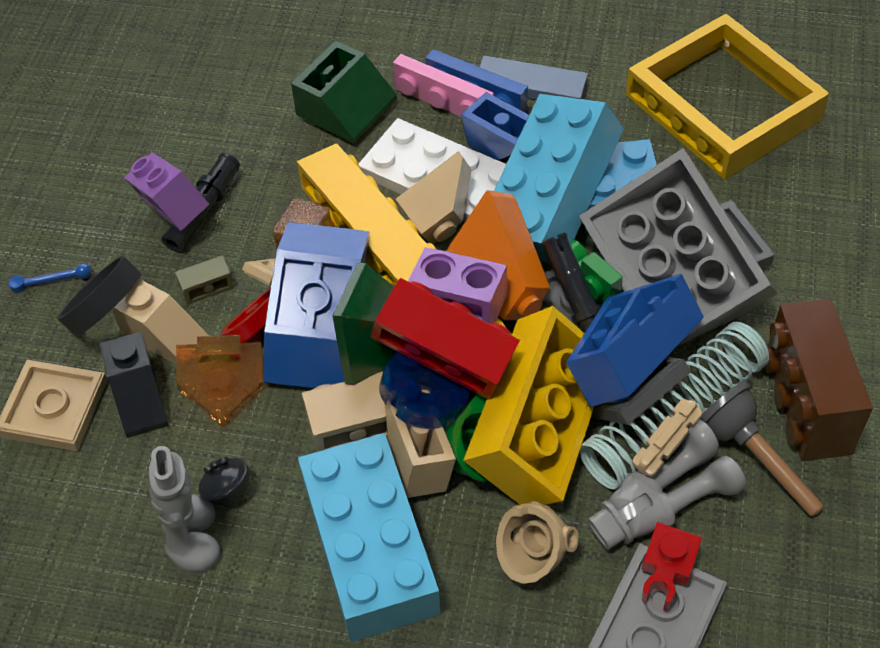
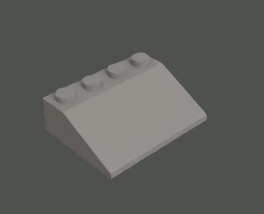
(676, 226)

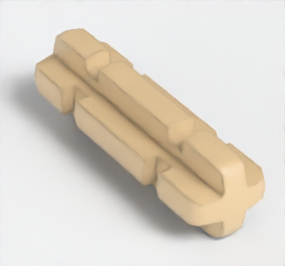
(667, 437)

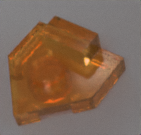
(219, 373)

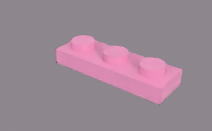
(434, 85)

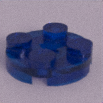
(402, 388)

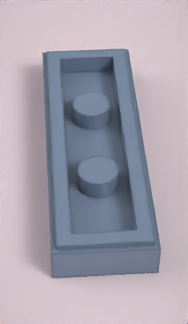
(539, 78)

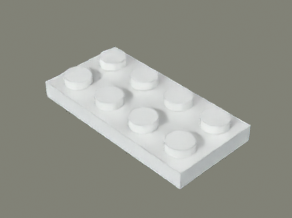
(410, 153)

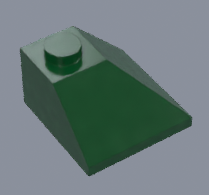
(354, 323)

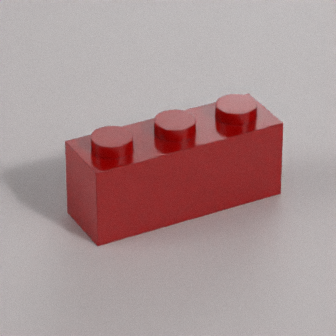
(444, 337)

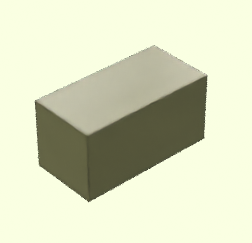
(204, 279)

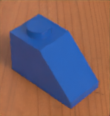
(493, 126)

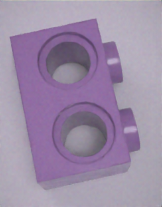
(166, 190)
(464, 280)

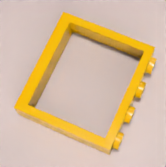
(699, 133)

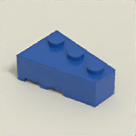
(632, 338)

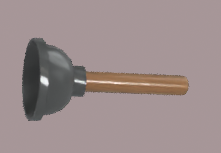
(734, 418)

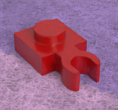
(669, 560)

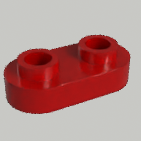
(250, 320)

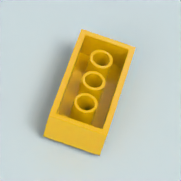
(535, 414)

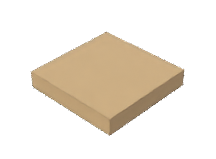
(52, 405)

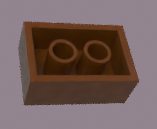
(817, 380)

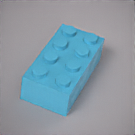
(559, 164)
(369, 537)

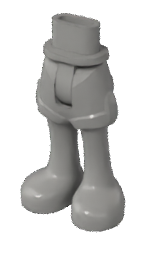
(640, 499)
(181, 514)

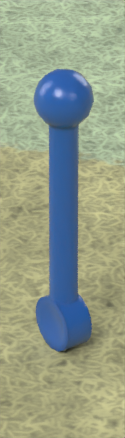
(18, 284)

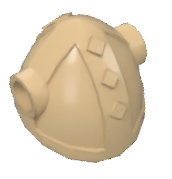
(537, 541)

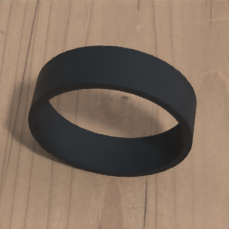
(99, 296)

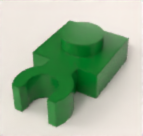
(600, 276)

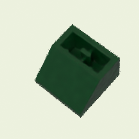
(342, 92)

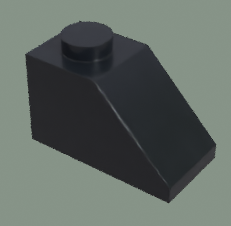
(134, 384)

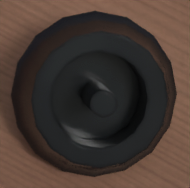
(224, 480)

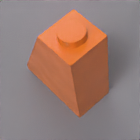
(500, 235)

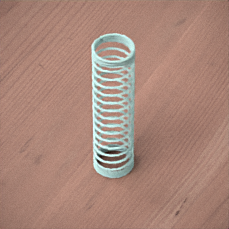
(735, 357)

